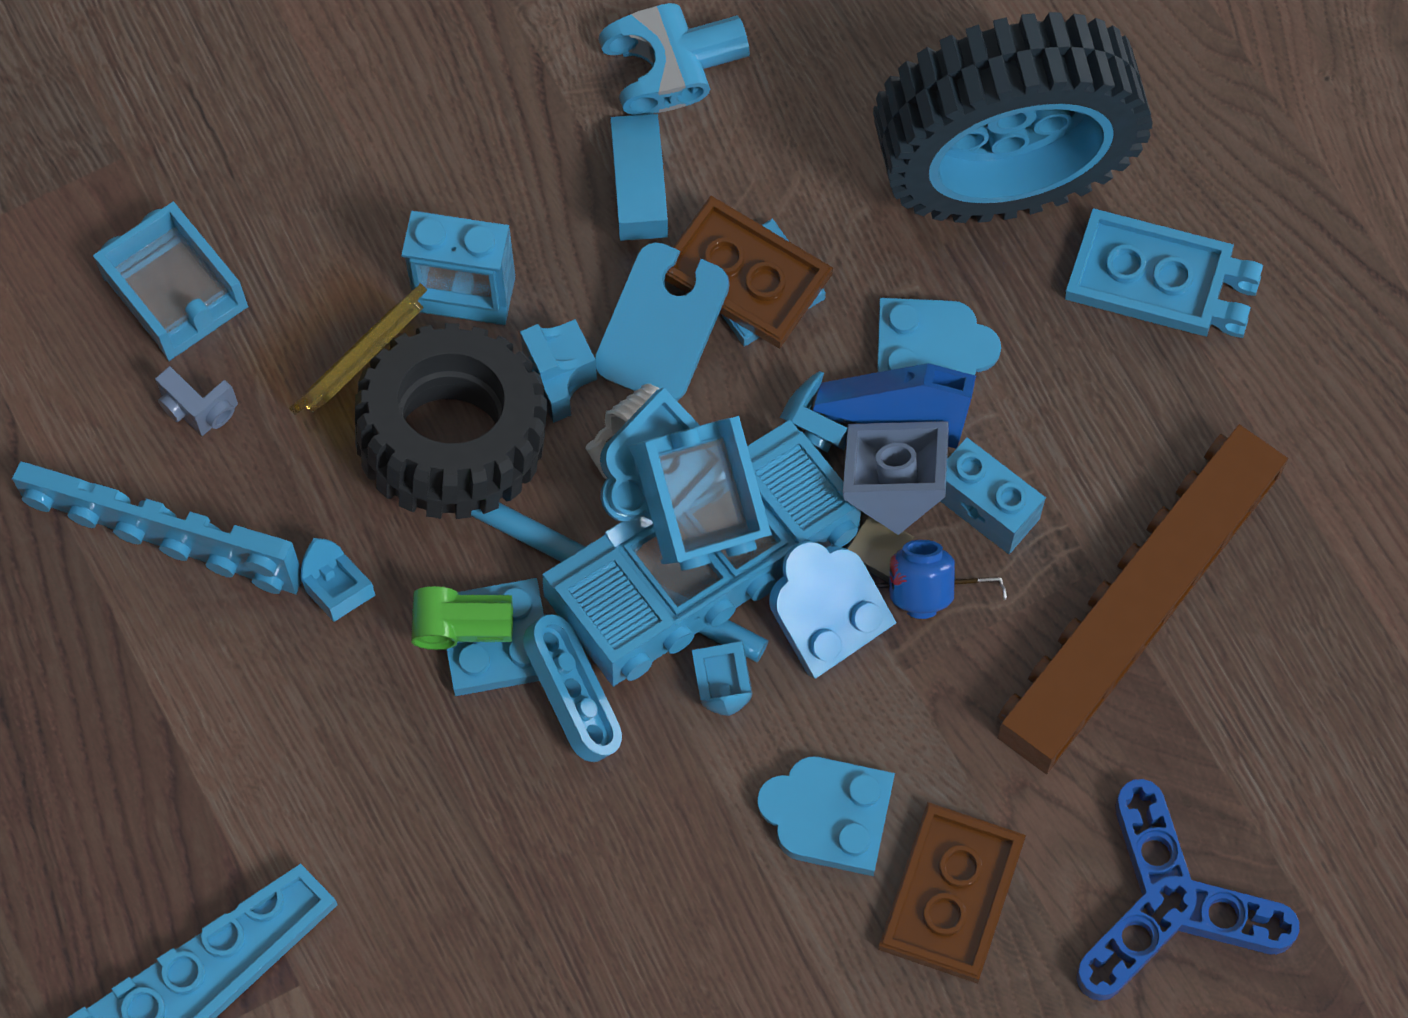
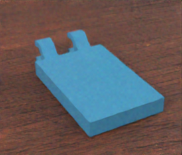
(1161, 275)

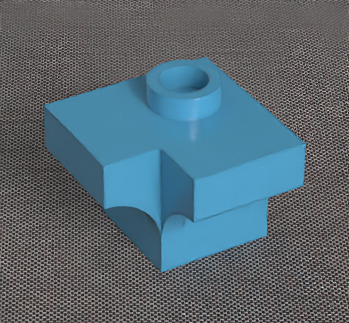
(561, 361)

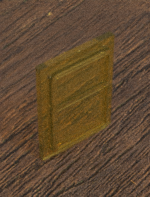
(361, 352)

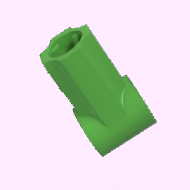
(445, 618)

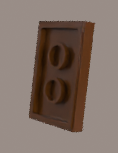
(766, 273)
(952, 892)

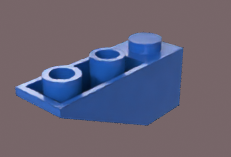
(900, 396)

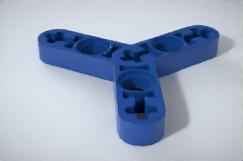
(1195, 901)

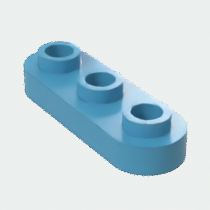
(567, 667)

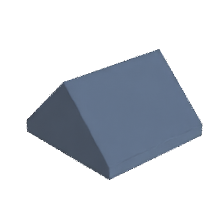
(896, 470)

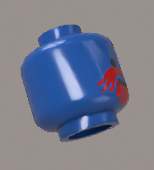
(922, 578)

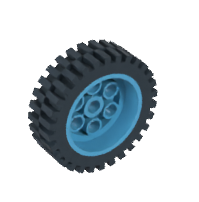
(1012, 117)

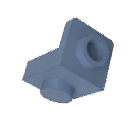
(182, 401)

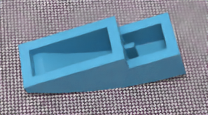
(639, 177)

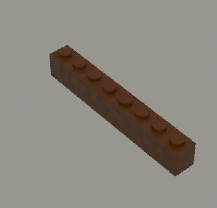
(1141, 598)

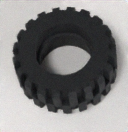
(459, 367)

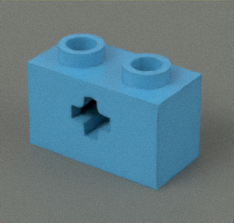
(991, 496)

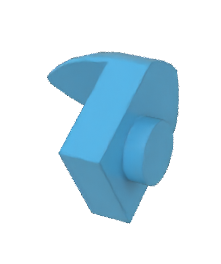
(818, 429)
(333, 579)
(723, 677)

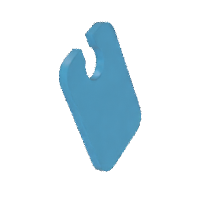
(659, 334)

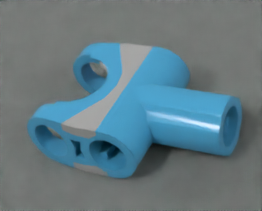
(674, 53)

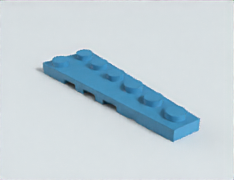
(259, 556)
(223, 959)

